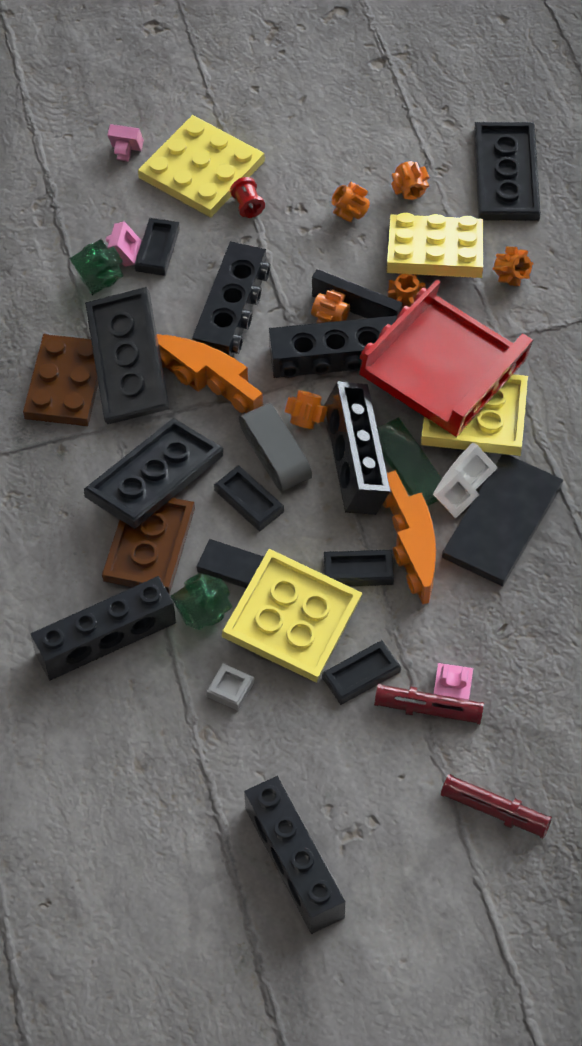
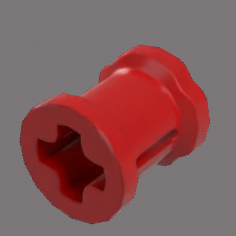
(247, 197)

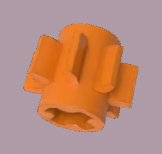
(410, 180)
(350, 202)
(513, 266)
(405, 289)
(330, 307)
(305, 409)

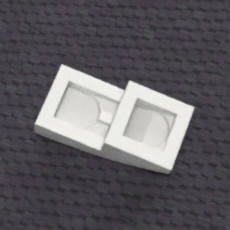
(462, 479)

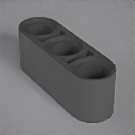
(275, 447)

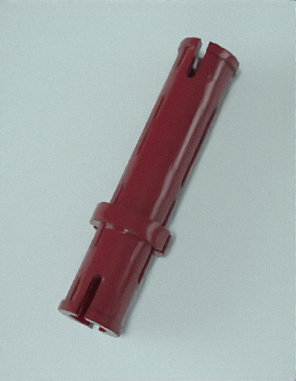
(386, 696)
(509, 811)

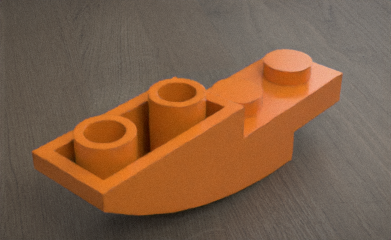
(204, 365)
(415, 537)

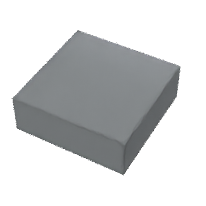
(230, 687)

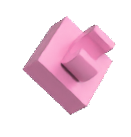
(125, 140)
(125, 243)
(453, 681)

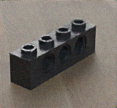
(232, 298)
(319, 345)
(356, 448)
(103, 628)
(294, 855)

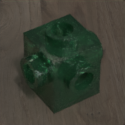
(97, 266)
(202, 601)

